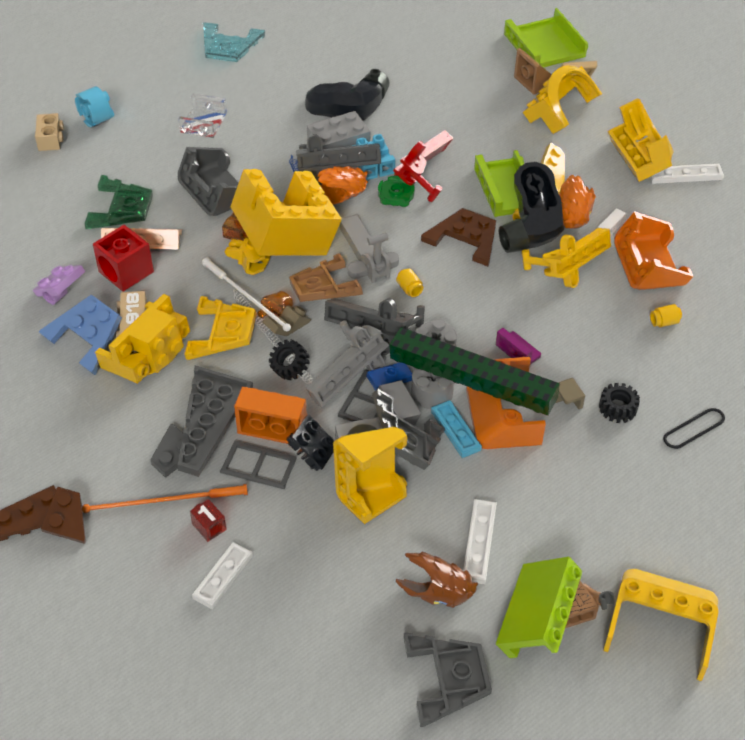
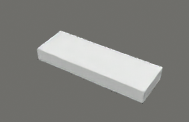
(222, 575)

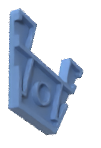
(91, 322)

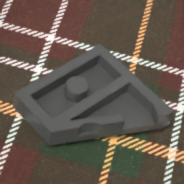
(167, 453)

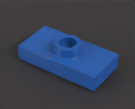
(389, 375)

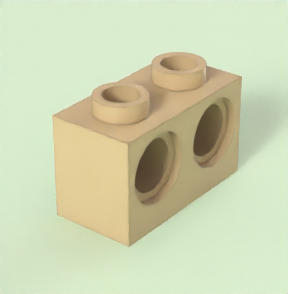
(49, 131)

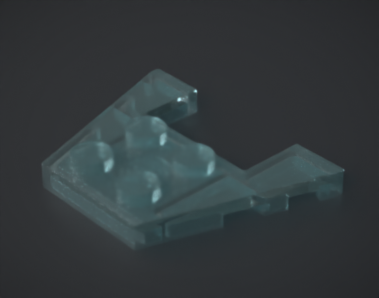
(228, 47)

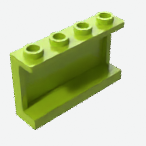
(498, 182)
(539, 606)

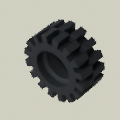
(280, 354)
(623, 394)

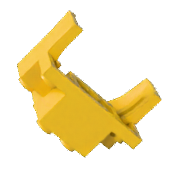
(154, 334)

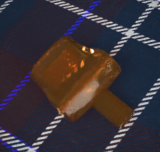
(275, 303)

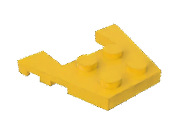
(230, 329)

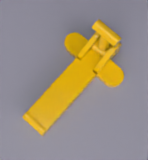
(571, 255)

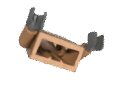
(587, 604)

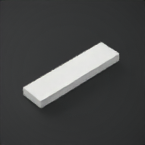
(689, 173)
(480, 540)

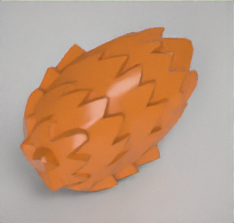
(342, 183)
(576, 202)

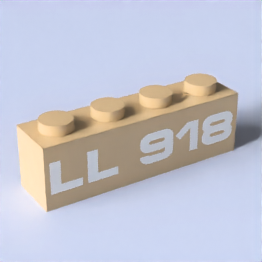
(130, 308)

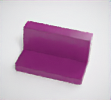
(515, 345)

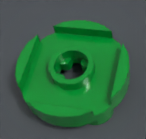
(387, 192)

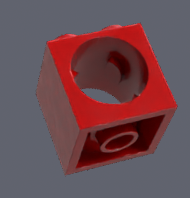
(123, 257)

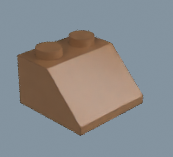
(530, 72)

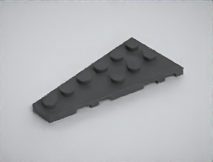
(207, 417)

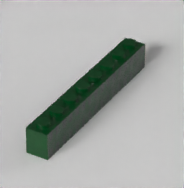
(474, 371)

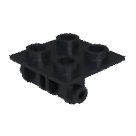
(313, 441)

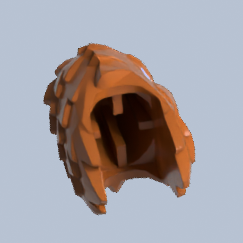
(447, 585)

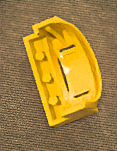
(555, 88)
(647, 155)

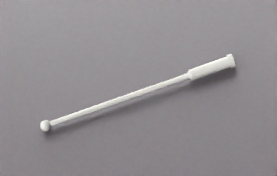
(206, 262)

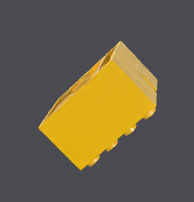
(295, 227)

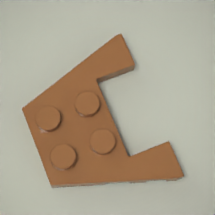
(319, 285)

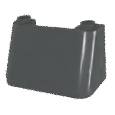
(206, 178)

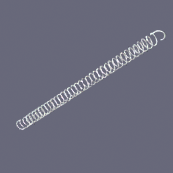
(267, 336)

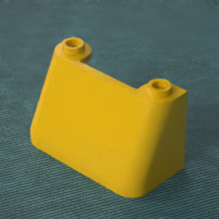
(367, 472)

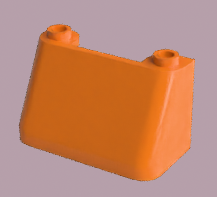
(645, 254)

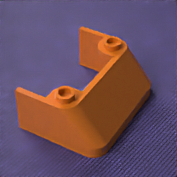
(499, 426)

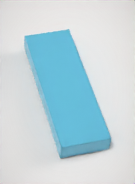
(456, 429)

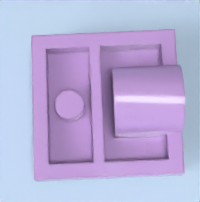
(55, 285)

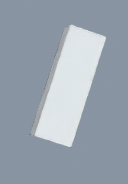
(613, 221)

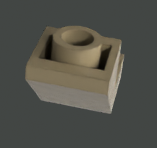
(294, 316)

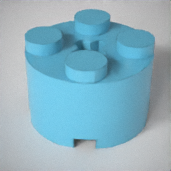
(94, 106)

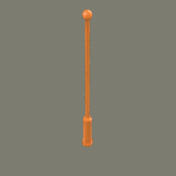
(213, 493)

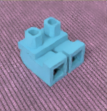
(386, 159)

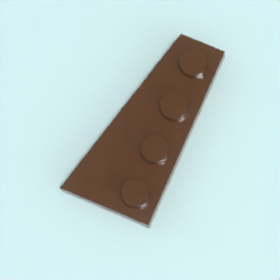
(25, 514)

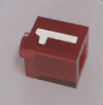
(208, 520)

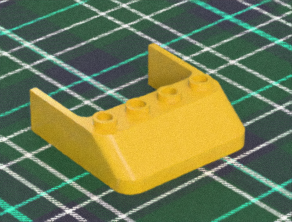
(669, 597)

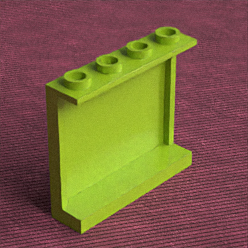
(548, 40)

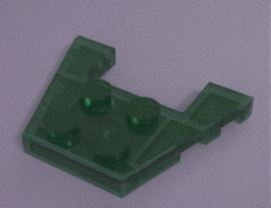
(127, 206)

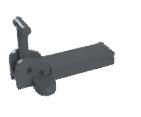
(316, 158)
(384, 319)

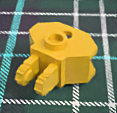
(246, 256)

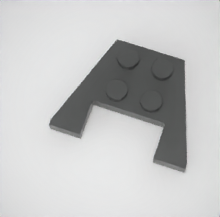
(420, 443)
(459, 671)

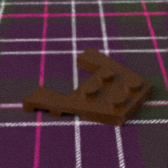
(468, 228)

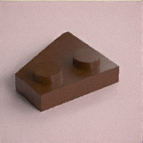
(65, 516)

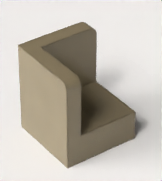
(571, 393)

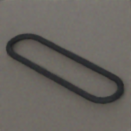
(698, 435)

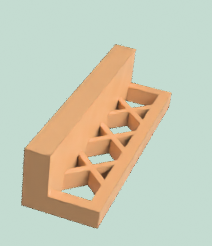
(155, 237)

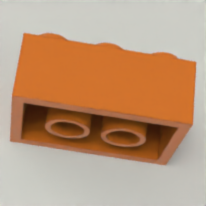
(268, 414)

